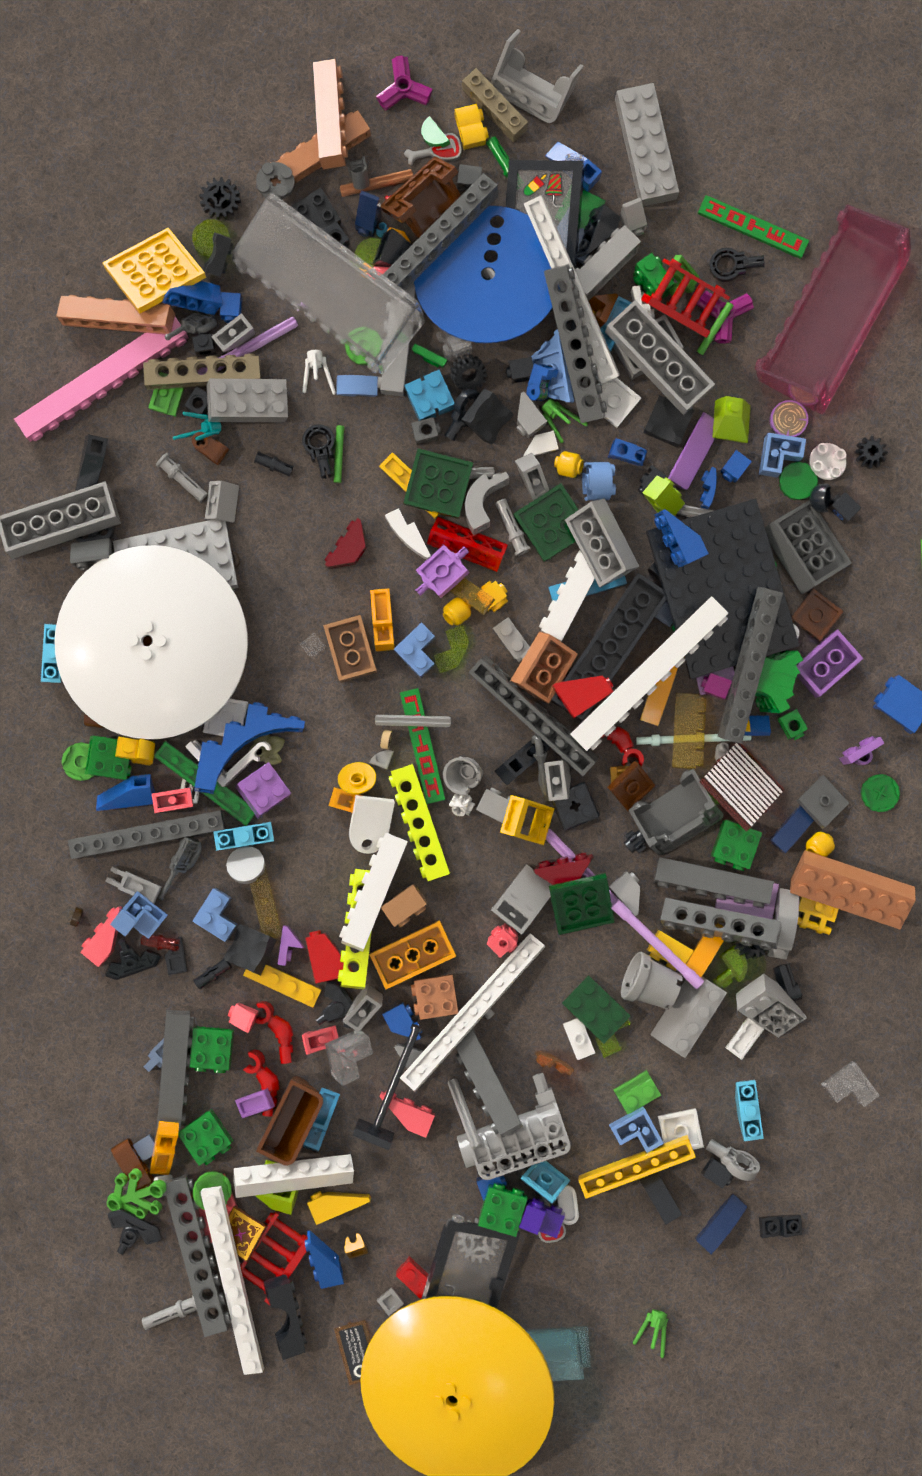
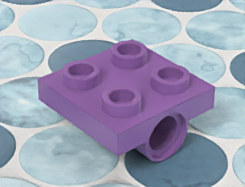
(866, 746)

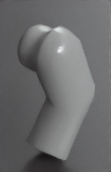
(721, 750)

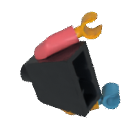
(391, 247)

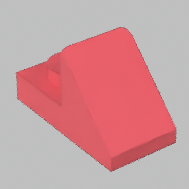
(316, 1040)

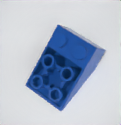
(682, 541)

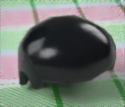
(820, 497)

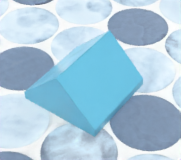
(545, 1180)

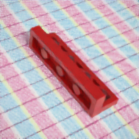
(478, 553)

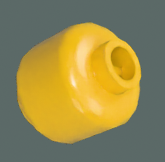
(569, 464)
(456, 611)
(820, 844)

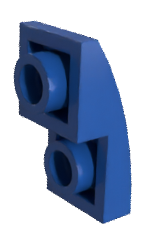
(709, 480)

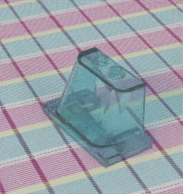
(564, 1350)

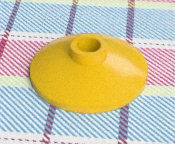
(356, 772)

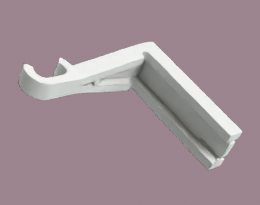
(225, 778)

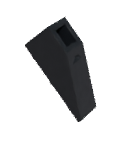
(599, 228)
(91, 461)

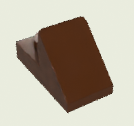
(602, 306)

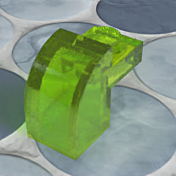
(736, 967)

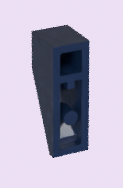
(368, 214)

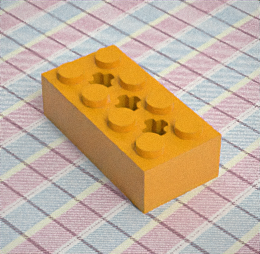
(401, 949)

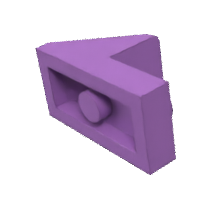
(288, 939)

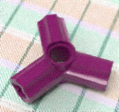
(414, 91)
(741, 305)

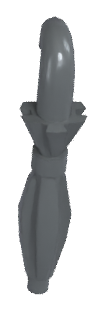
(540, 757)

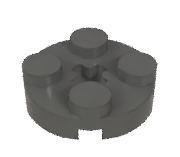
(275, 170)

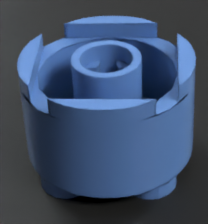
(598, 481)

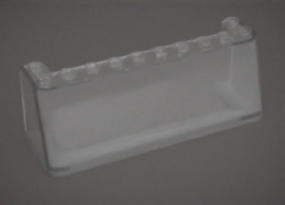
(328, 283)

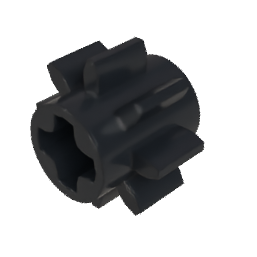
(635, 841)

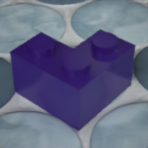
(542, 1218)

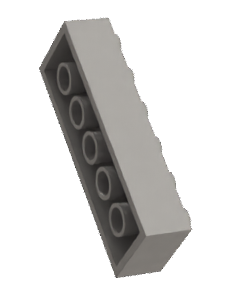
(646, 144)
(659, 357)
(58, 520)

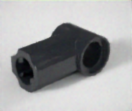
(787, 982)

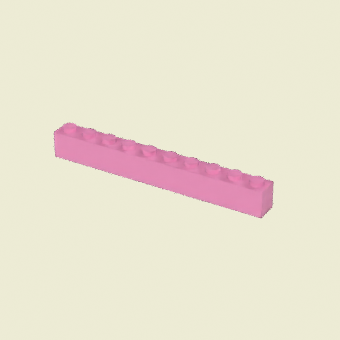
(96, 382)

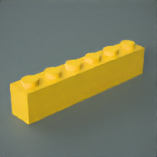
(636, 1166)

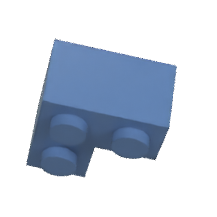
(780, 448)
(412, 650)
(139, 914)
(211, 916)
(639, 1125)

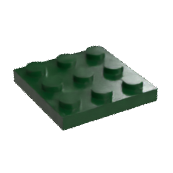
(438, 483)
(545, 522)
(581, 904)

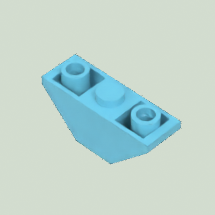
(49, 664)
(243, 836)
(748, 1110)

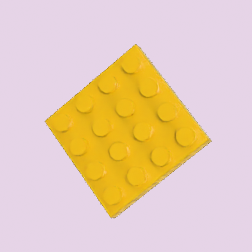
(152, 269)

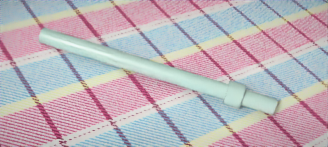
(656, 740)

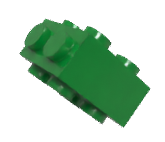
(649, 274)
(102, 759)
(735, 845)
(211, 1049)
(205, 1137)
(502, 1209)

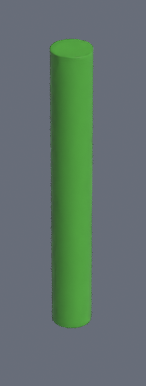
(716, 326)
(338, 454)

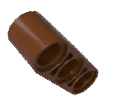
(129, 1159)

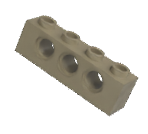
(494, 105)

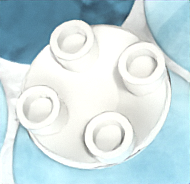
(828, 461)

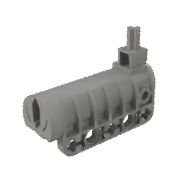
(538, 1129)

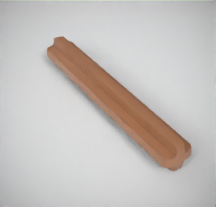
(378, 182)

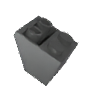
(88, 553)

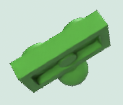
(679, 276)

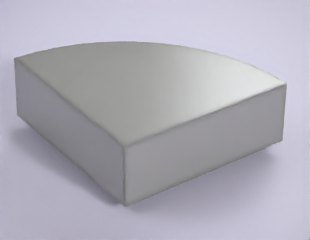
(382, 758)

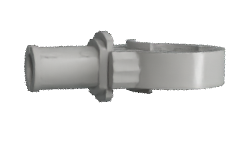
(731, 1157)

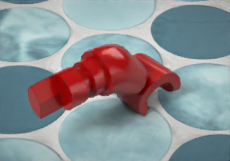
(623, 742)
(281, 1029)
(264, 1076)

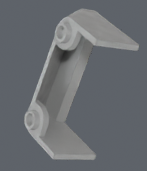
(529, 90)

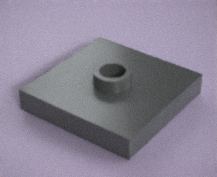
(822, 801)

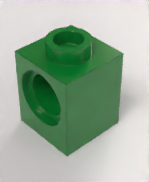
(792, 716)

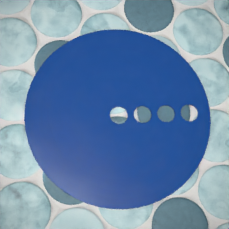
(492, 309)

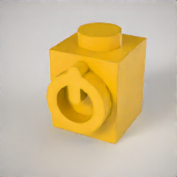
(498, 592)

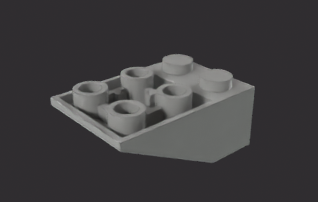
(523, 899)
(769, 1006)

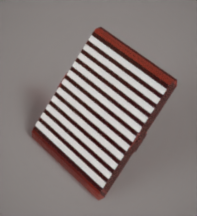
(742, 785)

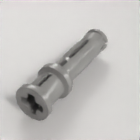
(175, 472)
(516, 535)
(180, 1310)

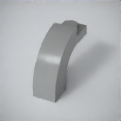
(478, 492)
(787, 912)

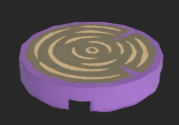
(789, 418)

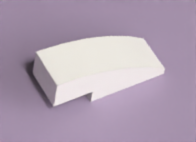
(407, 533)

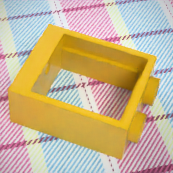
(515, 817)

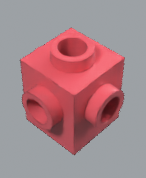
(503, 939)

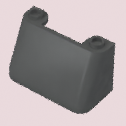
(676, 814)

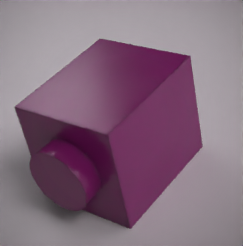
(715, 686)

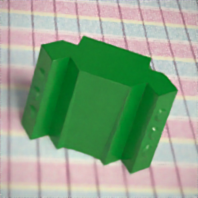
(777, 681)

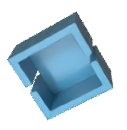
(429, 395)

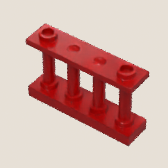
(670, 307)
(292, 1257)

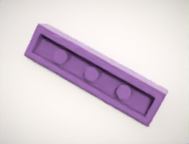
(693, 453)

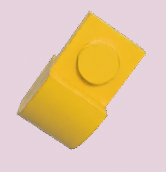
(139, 751)

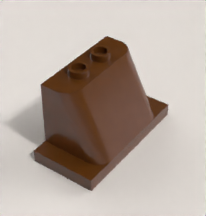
(424, 196)

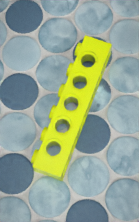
(440, 867)
(354, 979)

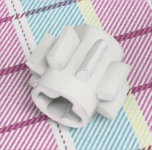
(461, 804)

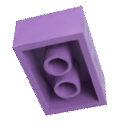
(827, 663)

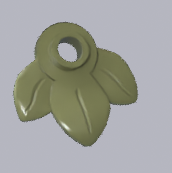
(269, 755)

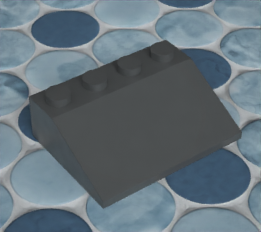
(806, 547)

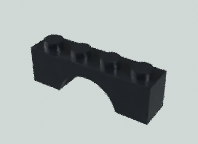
(289, 1337)

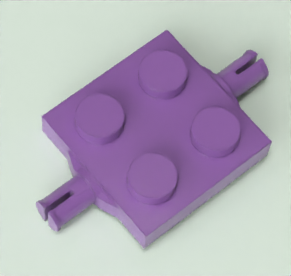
(442, 571)

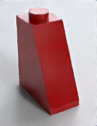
(582, 693)
(324, 957)

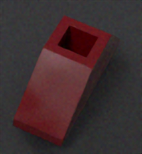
(348, 548)
(564, 868)

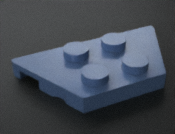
(552, 354)

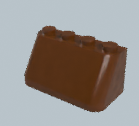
(291, 1122)

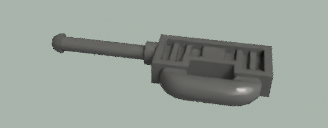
(196, 322)
(184, 859)

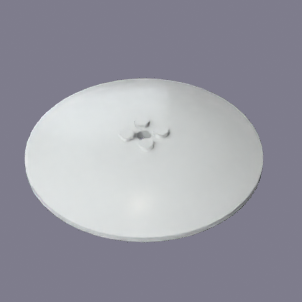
(194, 649)

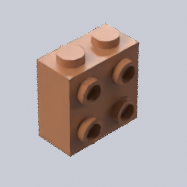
(435, 996)

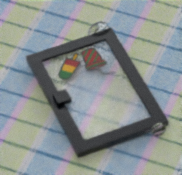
(562, 190)
(470, 1262)

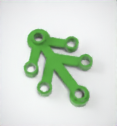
(118, 1201)

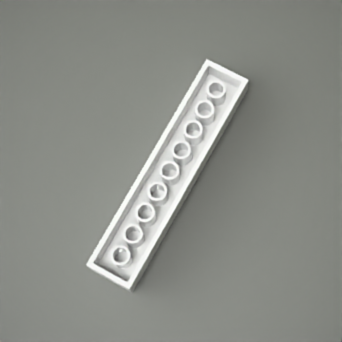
(655, 668)

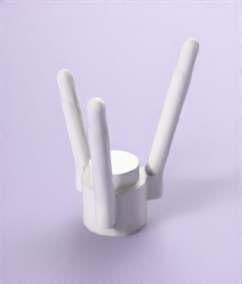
(316, 360)

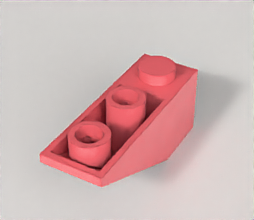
(103, 942)
(414, 1118)

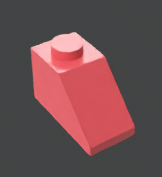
(172, 800)
(243, 1016)

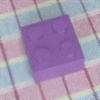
(263, 790)

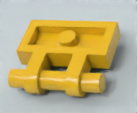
(819, 910)

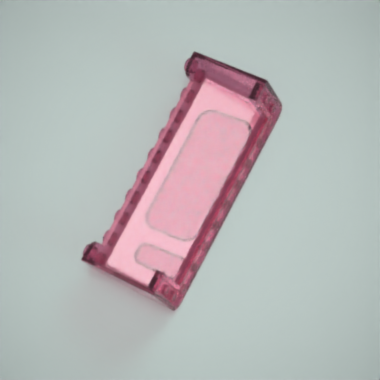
(836, 309)

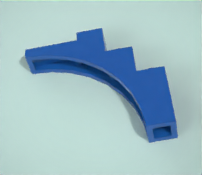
(258, 724)

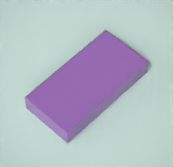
(255, 1103)

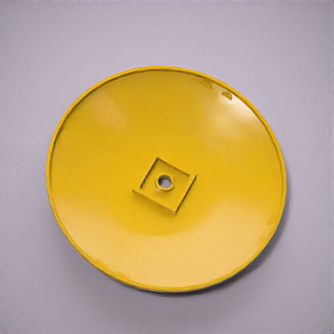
(462, 1352)

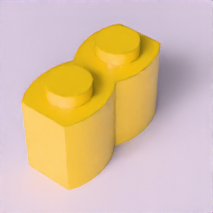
(470, 126)

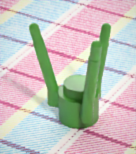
(554, 409)
(658, 1320)

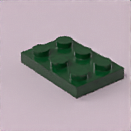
(596, 1009)

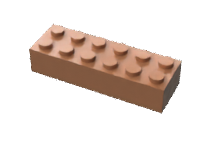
(852, 889)

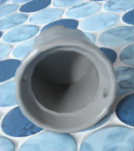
(650, 982)

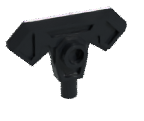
(131, 962)
(339, 1006)
(132, 1229)

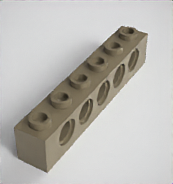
(192, 379)

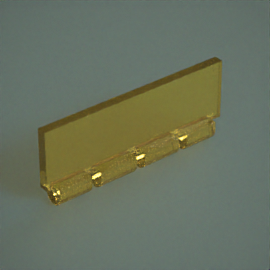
(686, 725)

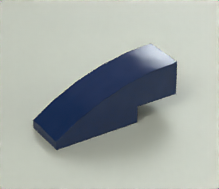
(791, 829)
(721, 1224)

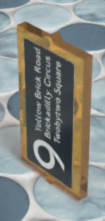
(353, 1343)

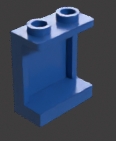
(901, 703)

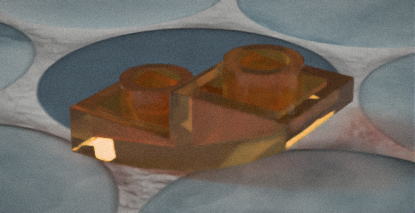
(548, 1059)

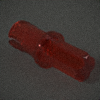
(160, 942)

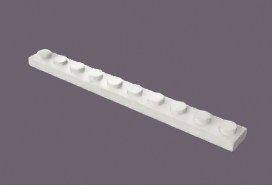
(558, 256)
(472, 1012)
(232, 1280)

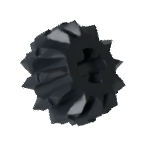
(866, 457)

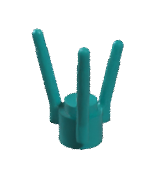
(207, 427)

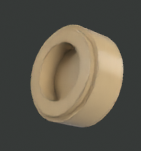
(386, 739)

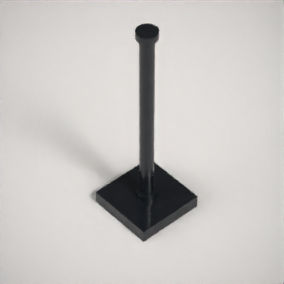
(374, 1132)

